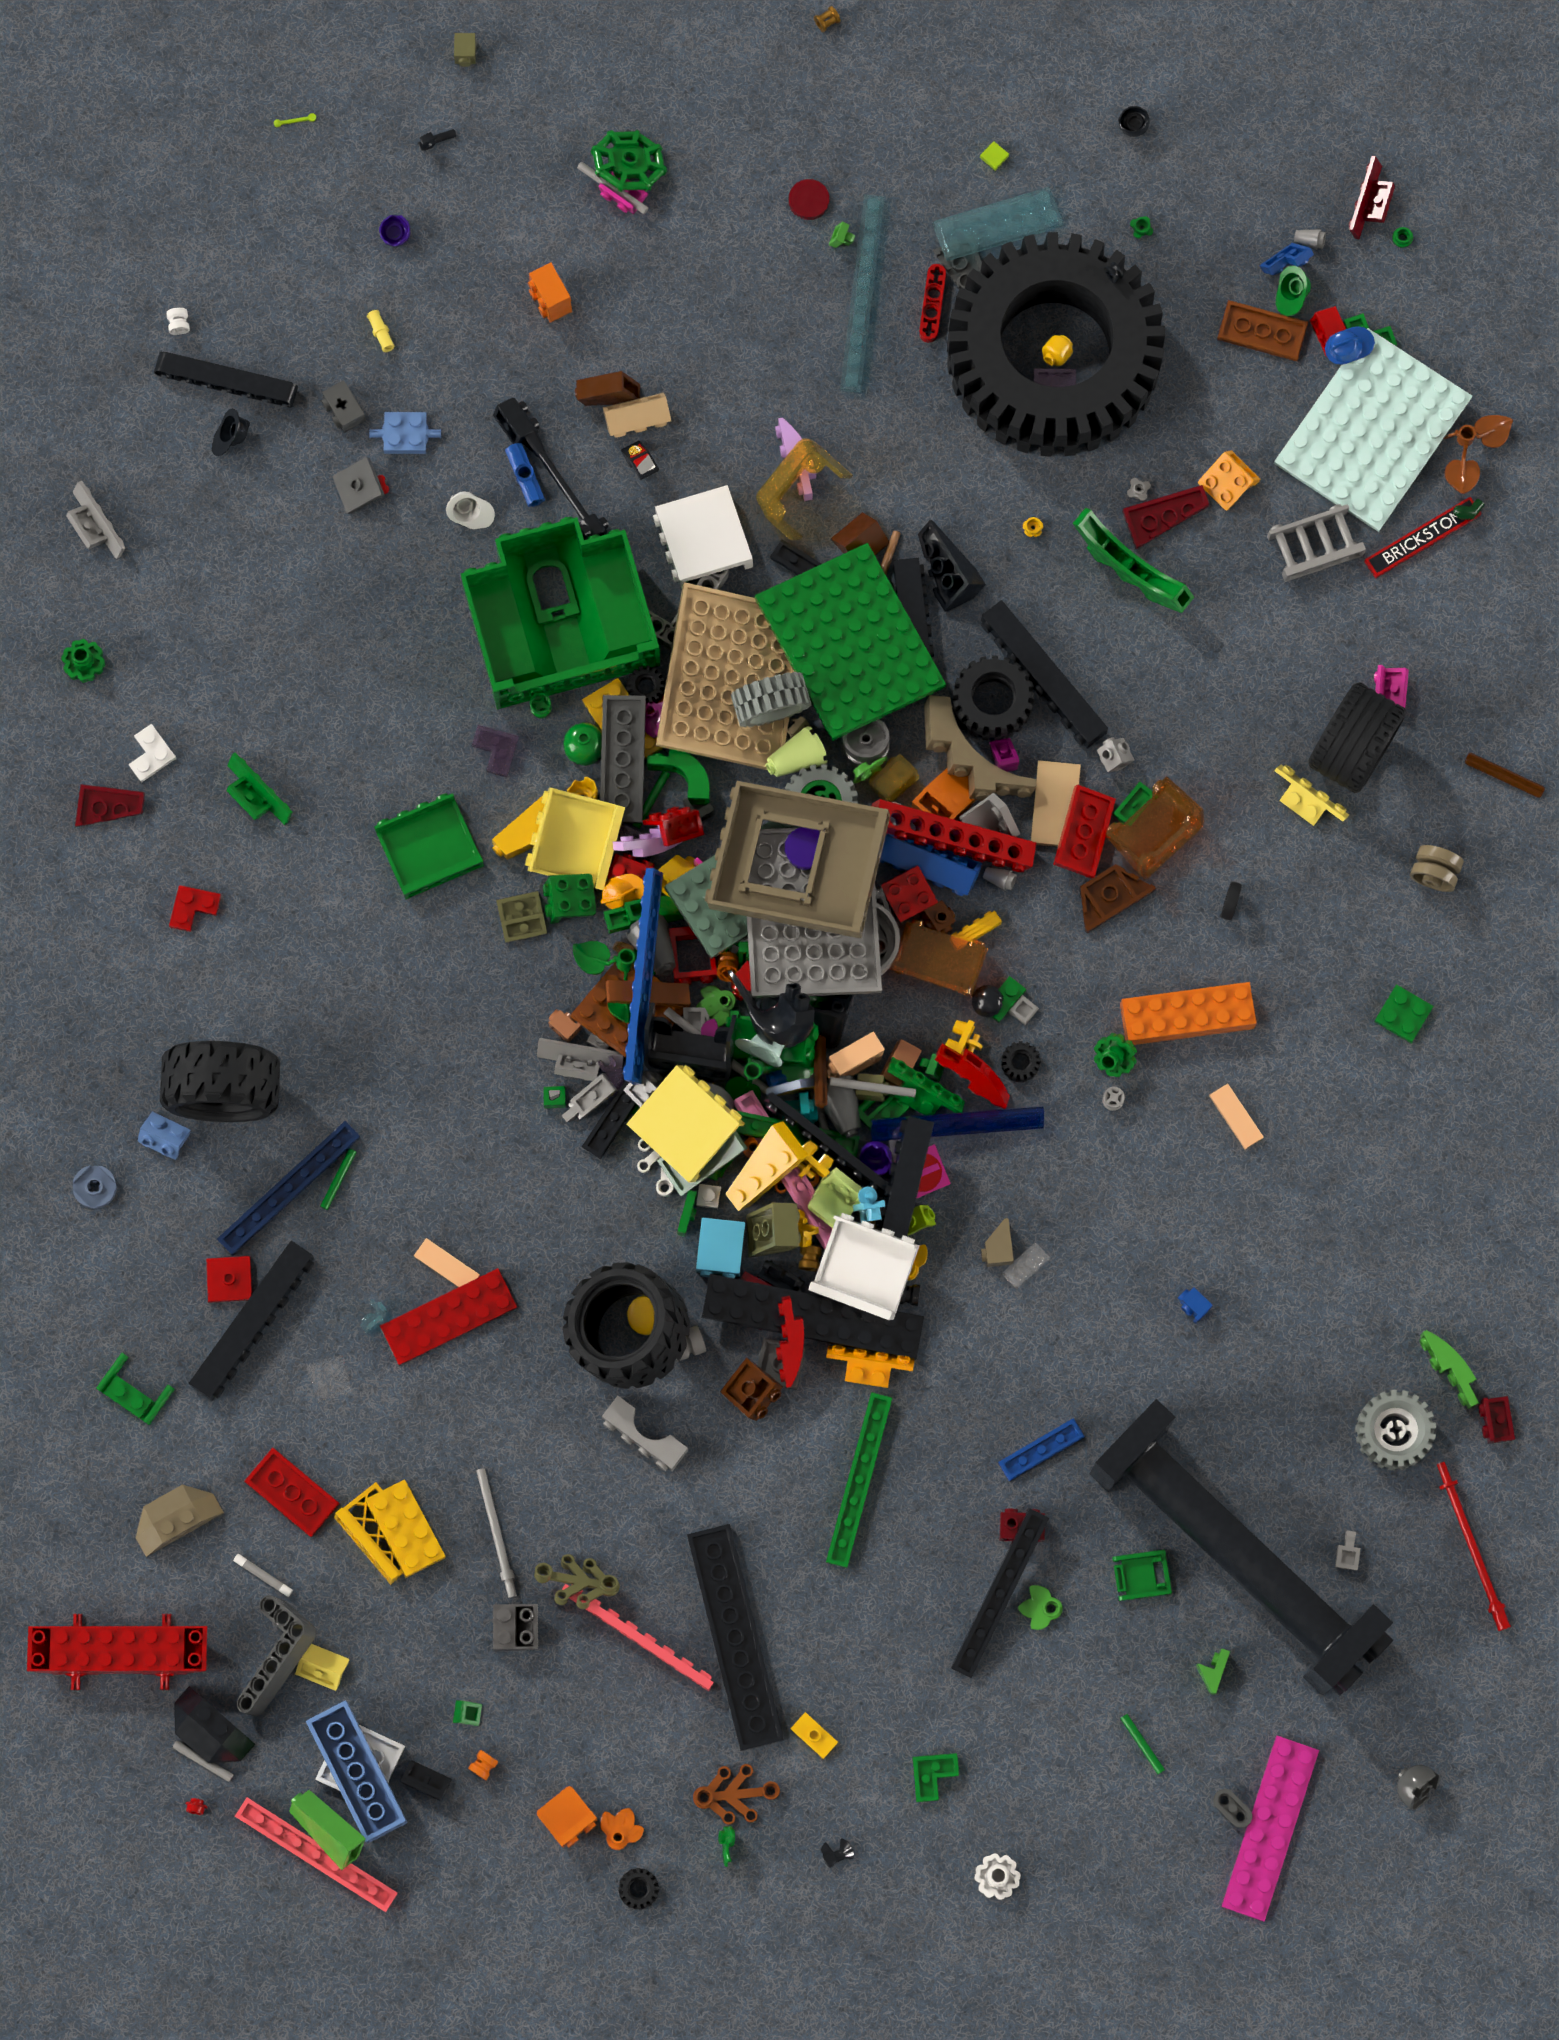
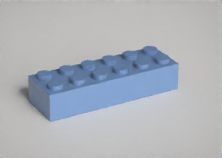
(356, 1772)

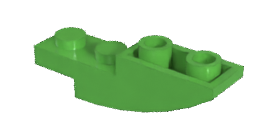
(1447, 1359)

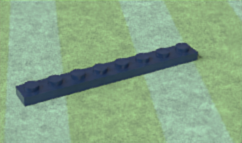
(288, 1188)

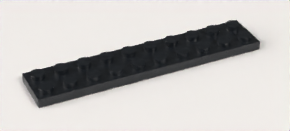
(823, 1318)
(735, 1637)

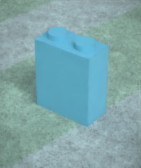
(720, 1247)

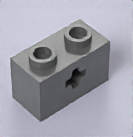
(341, 395)

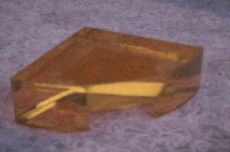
(618, 946)

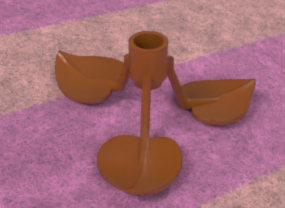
(1493, 433)

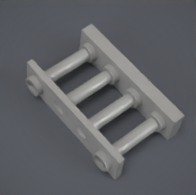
(1313, 563)

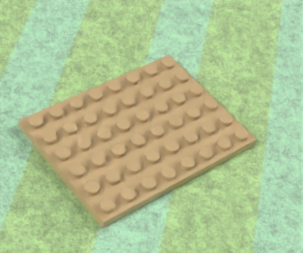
(715, 650)

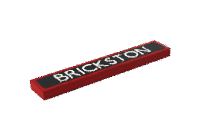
(1417, 540)

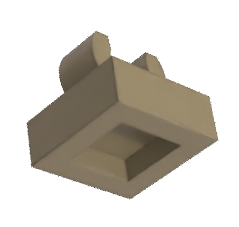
(798, 725)

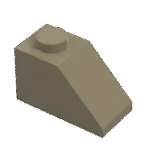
(998, 1247)

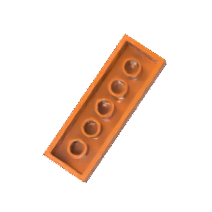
(1188, 1013)

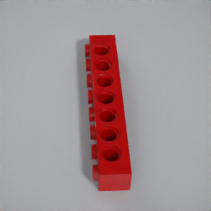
(1022, 849)

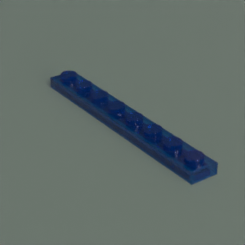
(965, 1123)

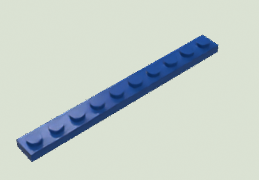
(643, 975)

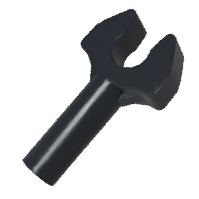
(429, 140)

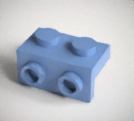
(163, 1135)

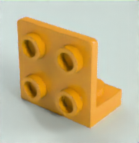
(1228, 479)

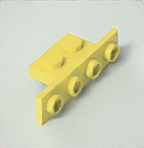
(1306, 800)

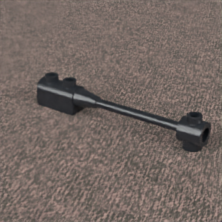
(521, 429)

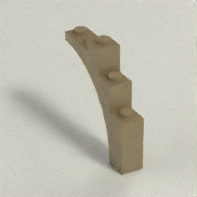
(962, 759)

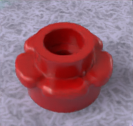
(195, 1806)

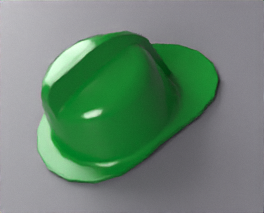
(1292, 290)

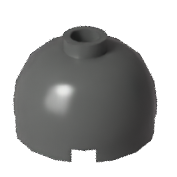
(1416, 1784)

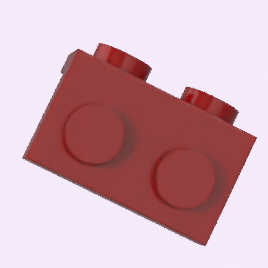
(627, 865)

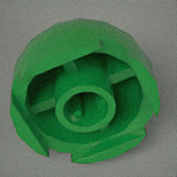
(583, 744)

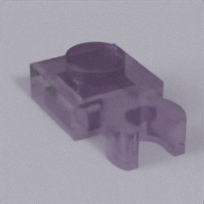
(615, 1075)

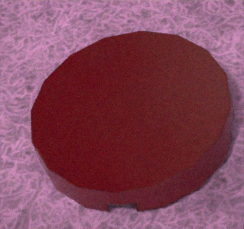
(808, 199)

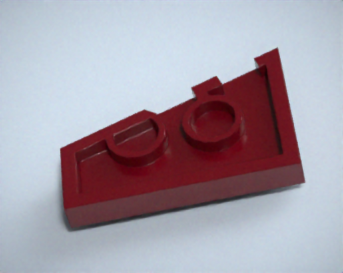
(107, 804)

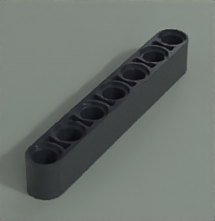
(226, 378)

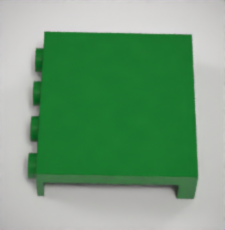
(428, 845)

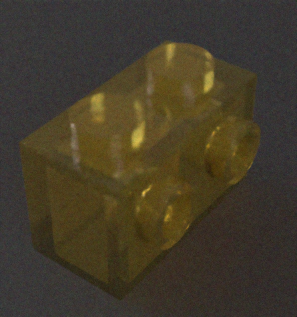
(893, 778)

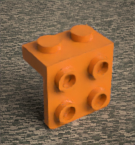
(567, 1817)

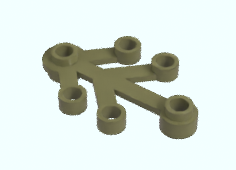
(579, 1580)

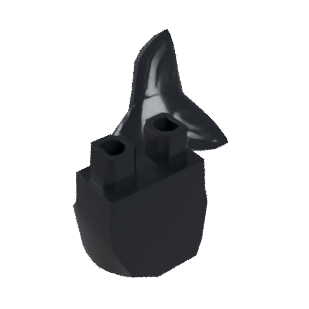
(784, 1023)

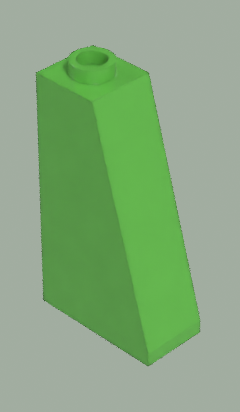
(327, 1828)

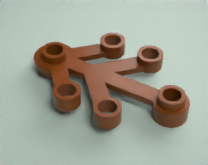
(732, 1795)

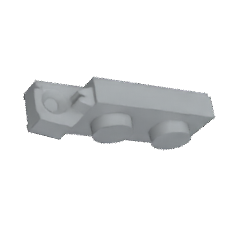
(590, 1098)

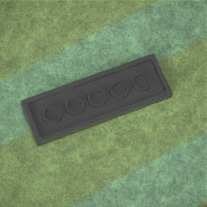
(623, 754)

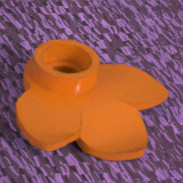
(620, 1825)

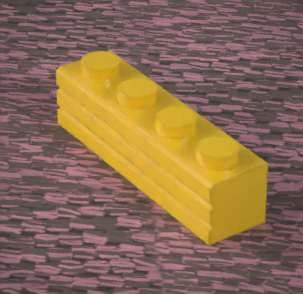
(979, 927)

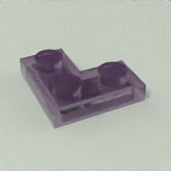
(500, 744)

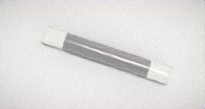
(263, 1575)

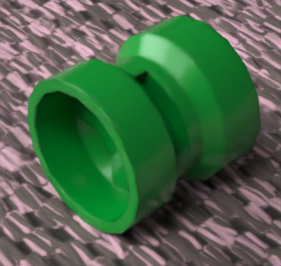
(538, 702)

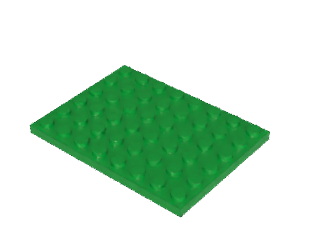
(850, 641)

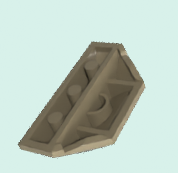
(174, 1517)

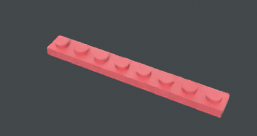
(647, 1642)
(312, 1853)

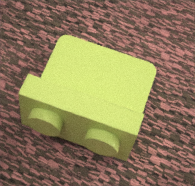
(834, 1196)

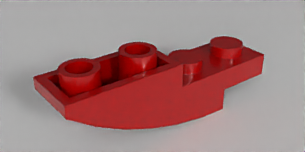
(982, 1078)
(791, 1349)

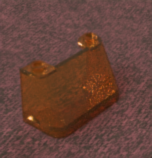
(1157, 828)
(940, 958)

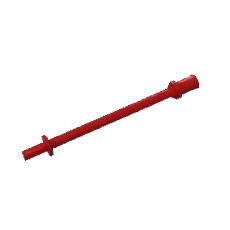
(1496, 1607)

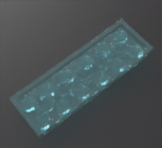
(997, 223)

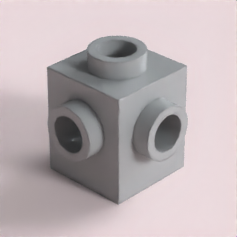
(1115, 754)

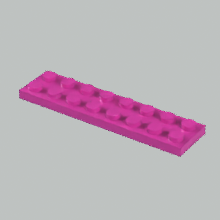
(1270, 1828)

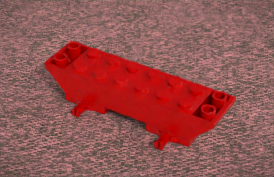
(117, 1650)

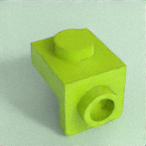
(921, 1218)

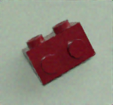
(1497, 1420)

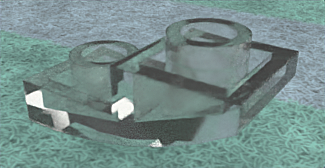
(1026, 1265)

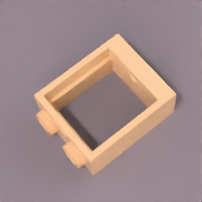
(855, 1057)

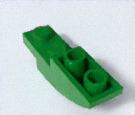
(623, 917)

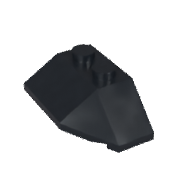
(208, 1730)

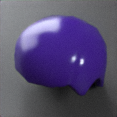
(394, 226)
(876, 1157)

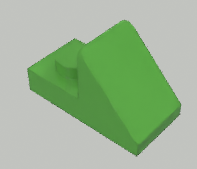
(1213, 1676)

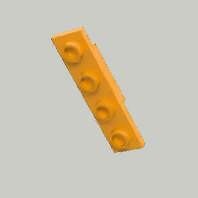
(869, 1367)

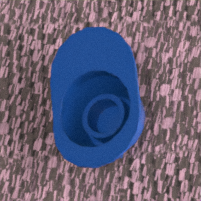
(1349, 345)

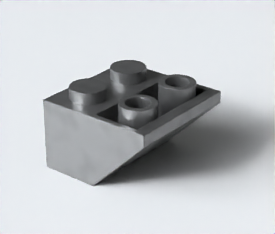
(515, 1627)

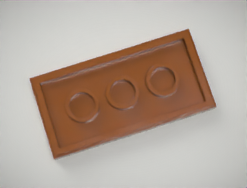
(1262, 330)

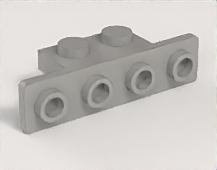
(92, 524)
(576, 1059)

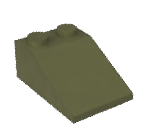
(773, 1229)

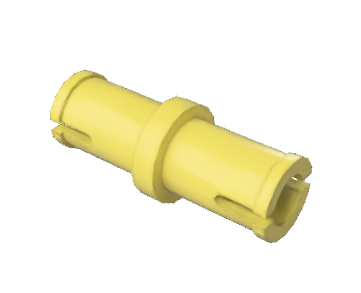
(380, 331)

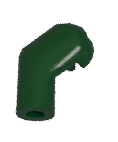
(1468, 512)

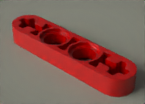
(934, 303)

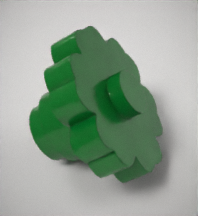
(83, 660)
(1115, 1055)

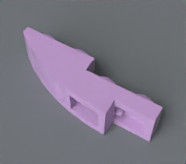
(789, 439)
(645, 845)

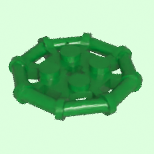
(627, 146)

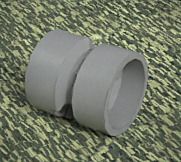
(694, 1343)

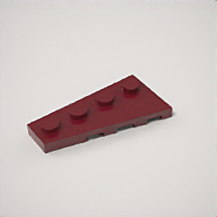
(1161, 514)

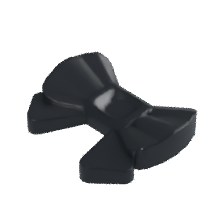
(830, 1857)

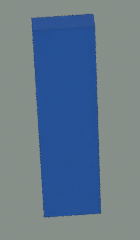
(1041, 1449)

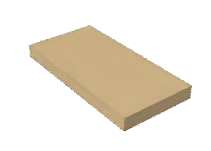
(1052, 799)

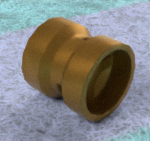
(810, 1258)

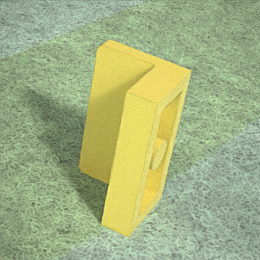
(322, 1667)

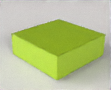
(994, 155)

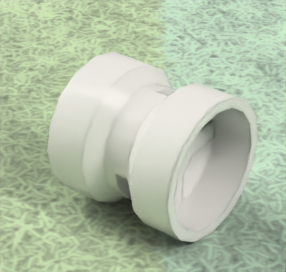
(178, 322)

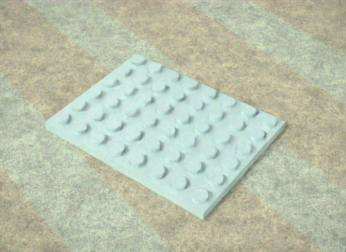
(1373, 431)

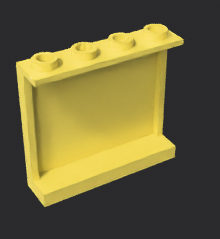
(574, 836)
(685, 1122)

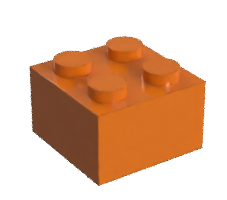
(549, 292)

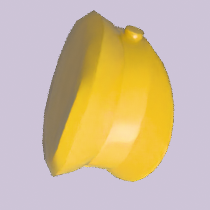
(641, 1315)

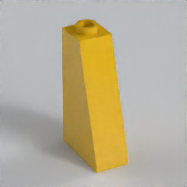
(518, 834)

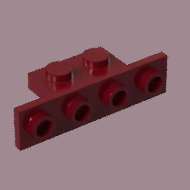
(1373, 199)

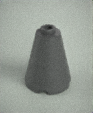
(664, 957)
(843, 1109)

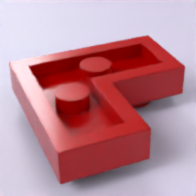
(190, 901)

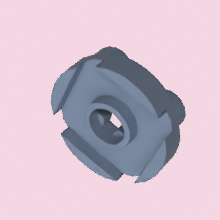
(94, 1199)

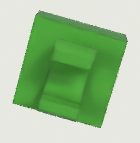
(841, 236)

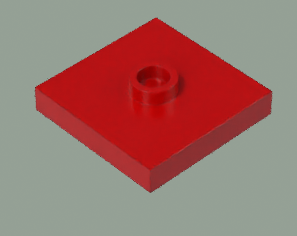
(229, 1279)

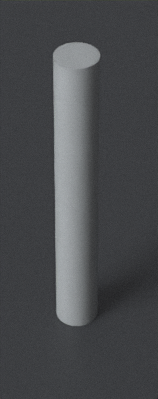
(213, 1767)

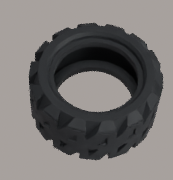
(220, 1081)
(591, 1302)

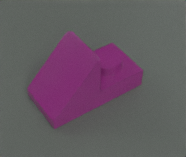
(1004, 754)

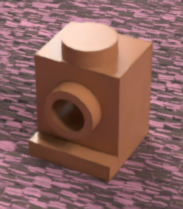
(564, 1025)

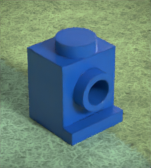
(1194, 1304)

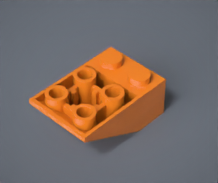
(945, 796)

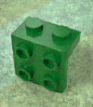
(569, 896)

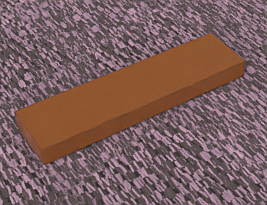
(661, 993)

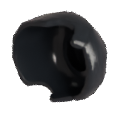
(1137, 118)
(987, 1001)

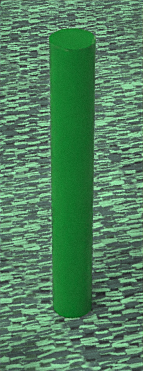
(653, 796)
(338, 1179)
(1147, 1751)

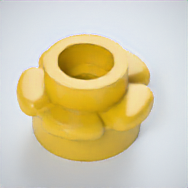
(1033, 522)

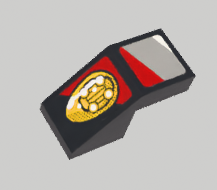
(640, 459)

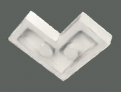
(156, 755)

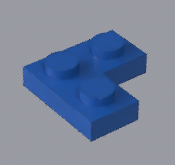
(1292, 254)

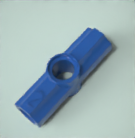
(520, 464)

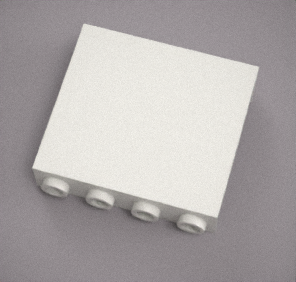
(702, 535)
(865, 1266)

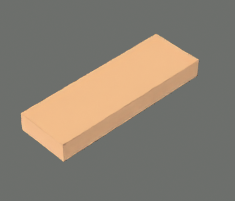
(1236, 1116)
(445, 1264)

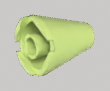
(797, 753)

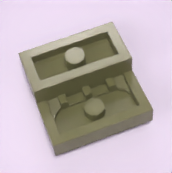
(521, 916)

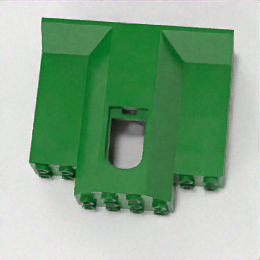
(596, 639)

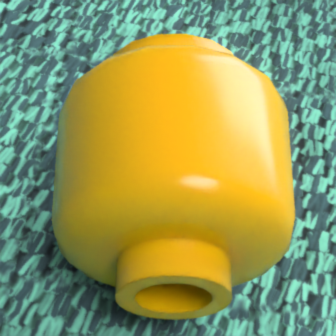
(1057, 350)

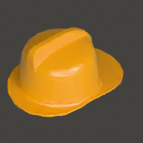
(622, 890)

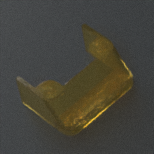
(803, 456)

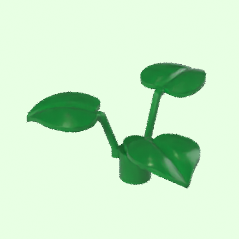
(593, 957)
(739, 1085)

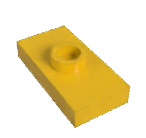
(814, 1735)

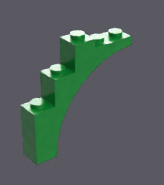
(1129, 567)

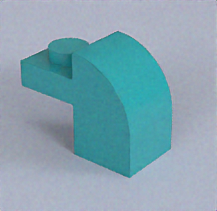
(805, 1107)

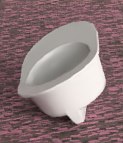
(470, 511)

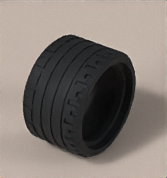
(1357, 737)

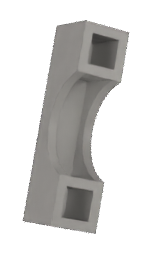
(666, 1451)

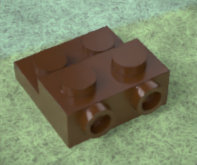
(752, 1390)

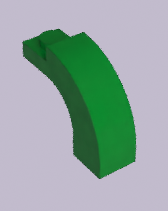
(689, 769)

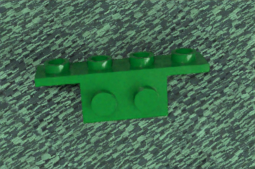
(254, 794)
(928, 1093)

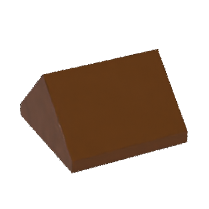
(859, 532)

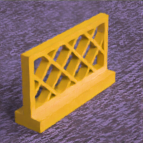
(364, 1540)

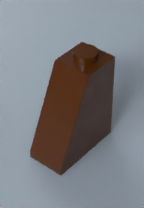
(607, 389)

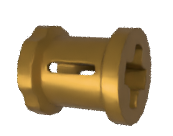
(834, 18)

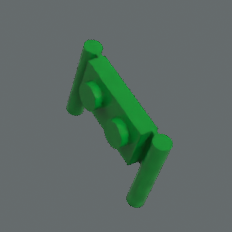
(130, 1397)

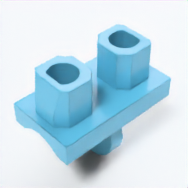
(869, 1207)

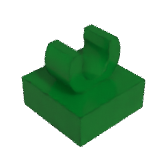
(932, 1068)

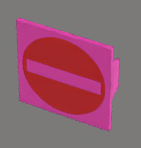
(933, 1173)

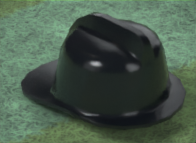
(230, 432)

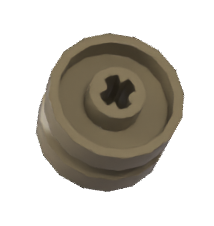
(1436, 868)

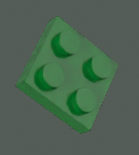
(1403, 1013)

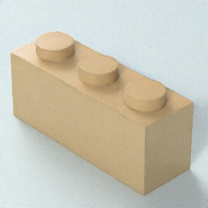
(637, 415)

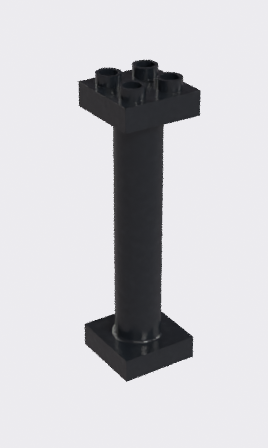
(1243, 1554)

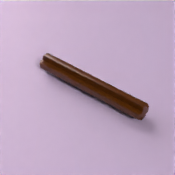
(1504, 775)
(820, 1073)

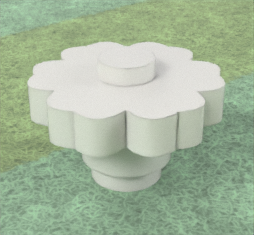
(997, 1876)

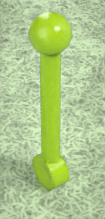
(311, 117)

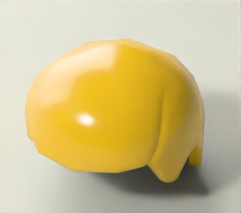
(585, 787)

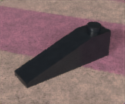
(953, 573)

